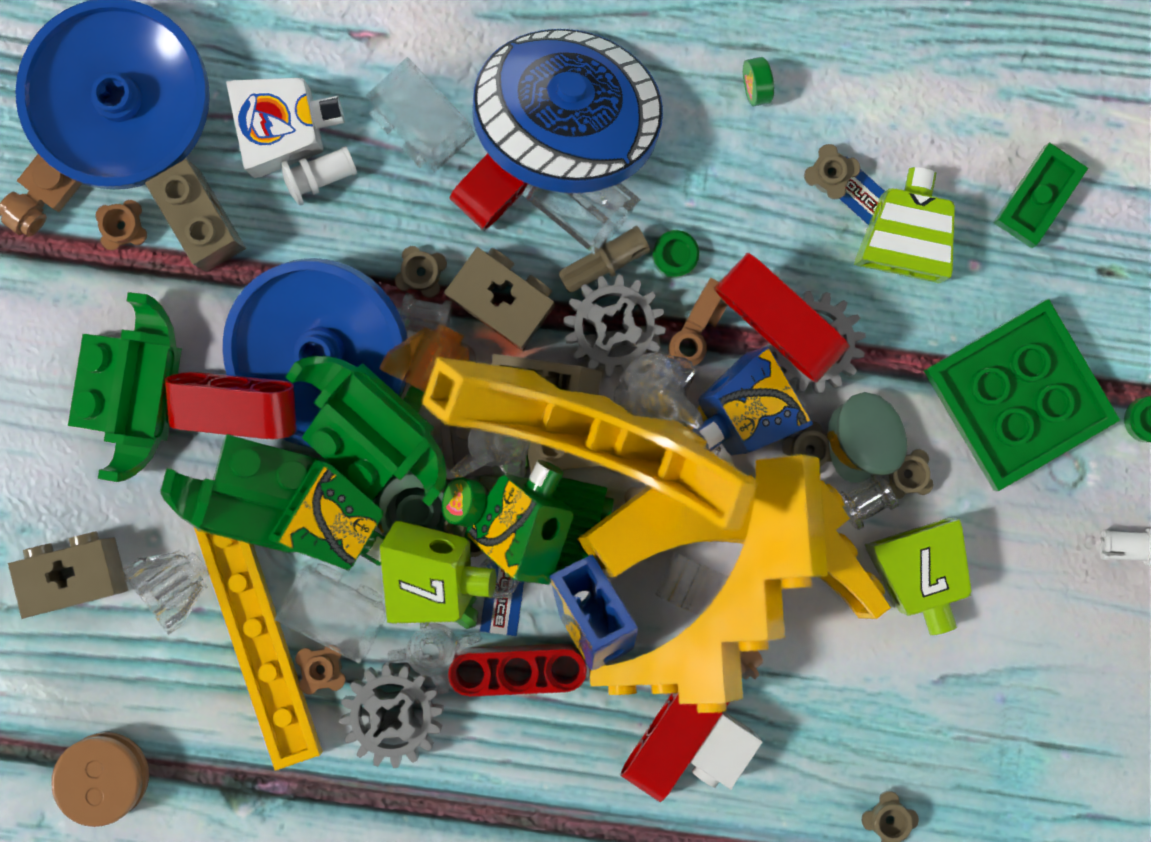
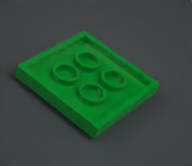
(1021, 395)

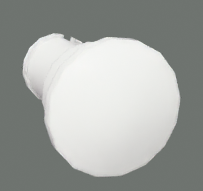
(317, 173)
(1126, 546)

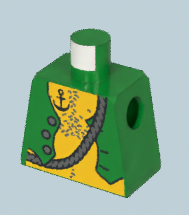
(330, 520)
(524, 524)

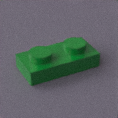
(1040, 195)

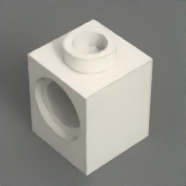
(725, 752)

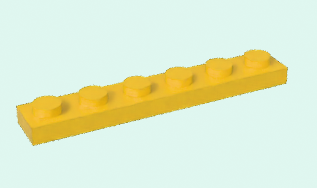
(260, 649)

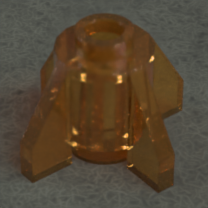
(420, 354)

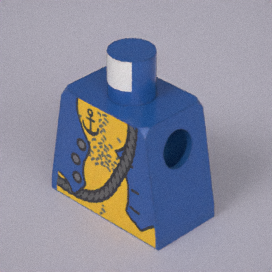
(751, 406)
(599, 622)

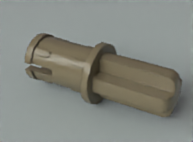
(608, 259)

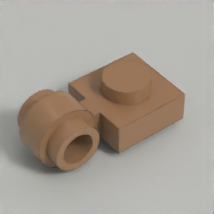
(46, 186)
(706, 310)

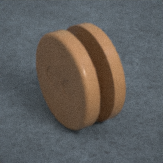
(100, 779)

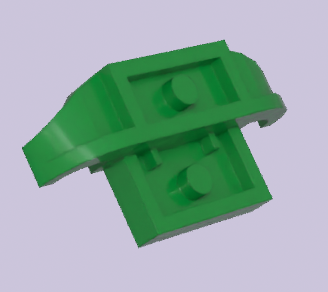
(124, 387)
(368, 428)
(246, 493)

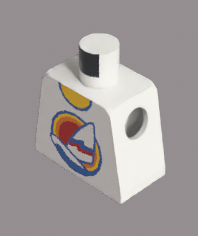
(279, 121)

